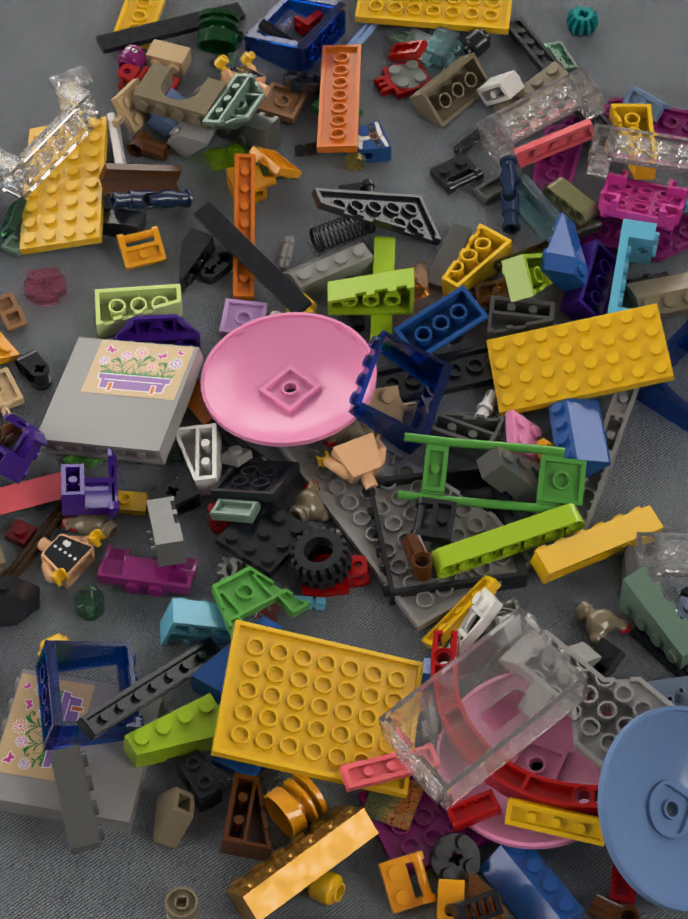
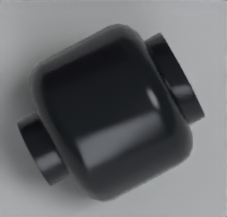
(476, 42)

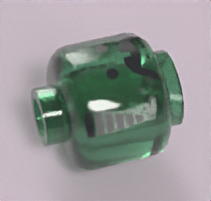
(89, 602)

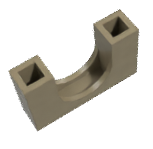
(151, 97)

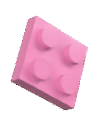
(522, 431)

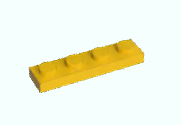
(456, 615)
(554, 821)

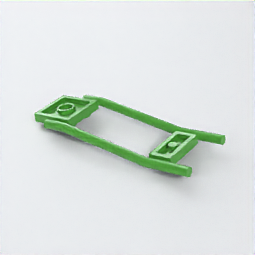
(559, 478)

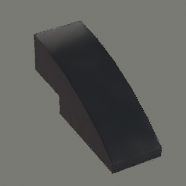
(122, 222)

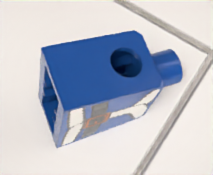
(373, 143)

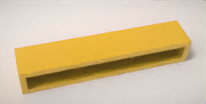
(593, 545)

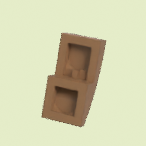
(11, 313)

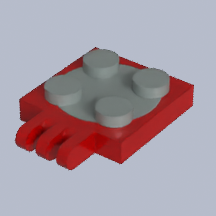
(402, 79)

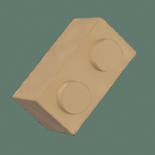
(169, 55)

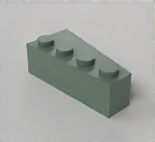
(655, 615)

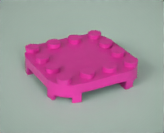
(642, 200)

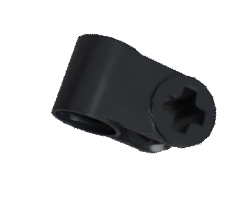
(34, 369)

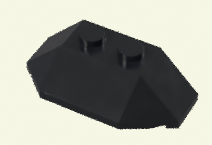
(17, 600)

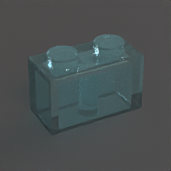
(441, 48)

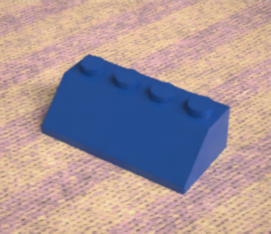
(442, 321)
(580, 430)
(529, 885)

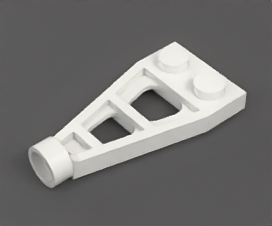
(486, 607)

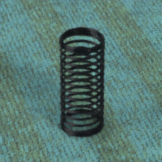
(321, 245)

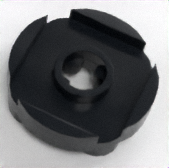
(299, 81)
(443, 850)

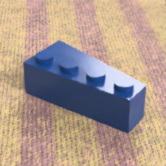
(211, 675)

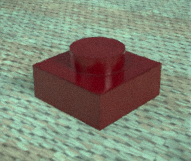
(20, 533)

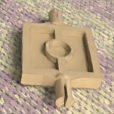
(126, 113)
(9, 392)
(389, 402)

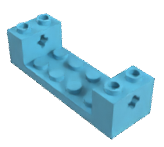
(636, 245)

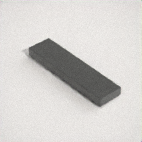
(454, 242)

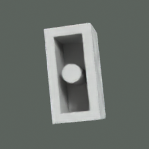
(500, 88)

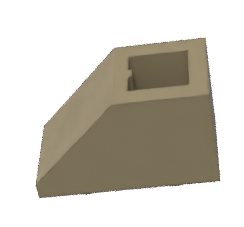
(173, 816)

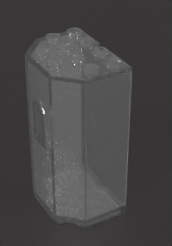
(440, 723)

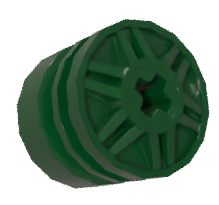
(218, 31)

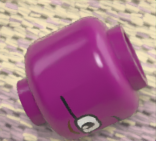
(131, 55)

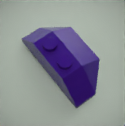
(159, 330)

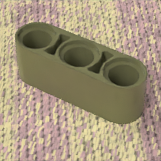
(571, 201)

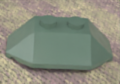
(236, 103)

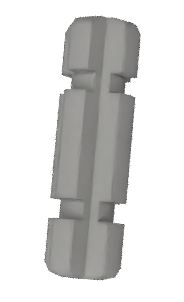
(286, 253)

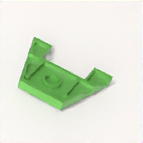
(250, 592)

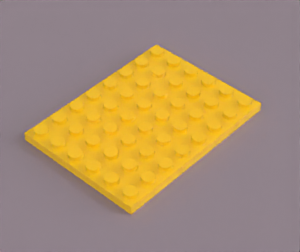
(308, 703)

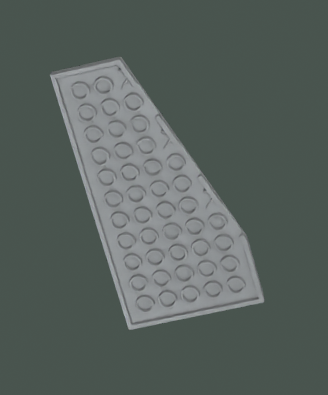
(397, 518)

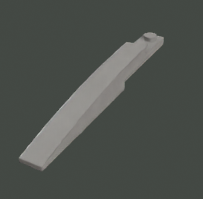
(615, 427)

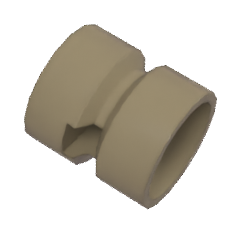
(182, 904)

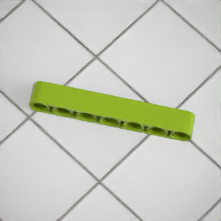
(383, 262)
(506, 540)

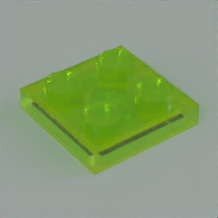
(222, 158)

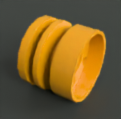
(295, 805)

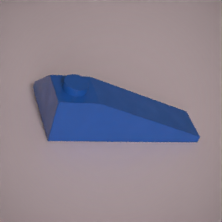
(564, 258)

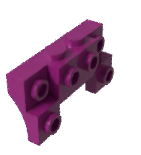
(144, 574)

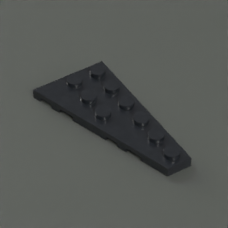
(391, 211)

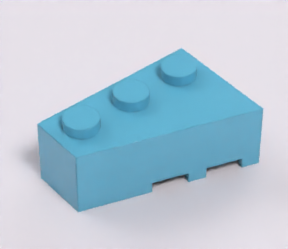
(192, 621)

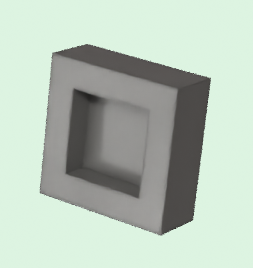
(236, 456)

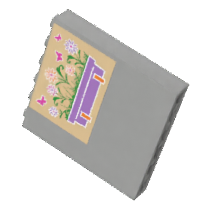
(121, 399)
(27, 769)

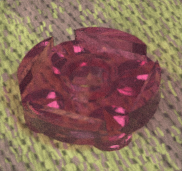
(45, 276)

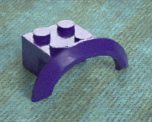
(16, 462)
(89, 495)

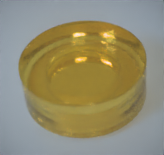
(355, 162)

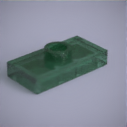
(562, 55)
(13, 217)

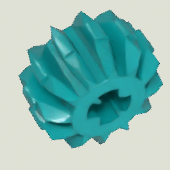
(582, 20)

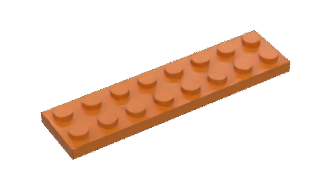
(339, 99)

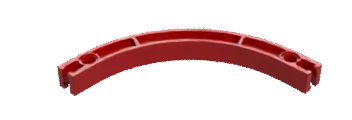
(513, 780)

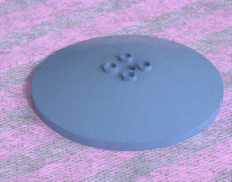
(636, 782)

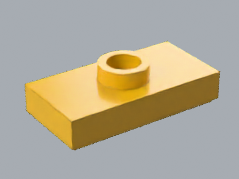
(132, 502)

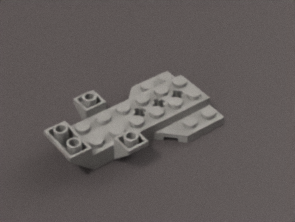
(620, 697)

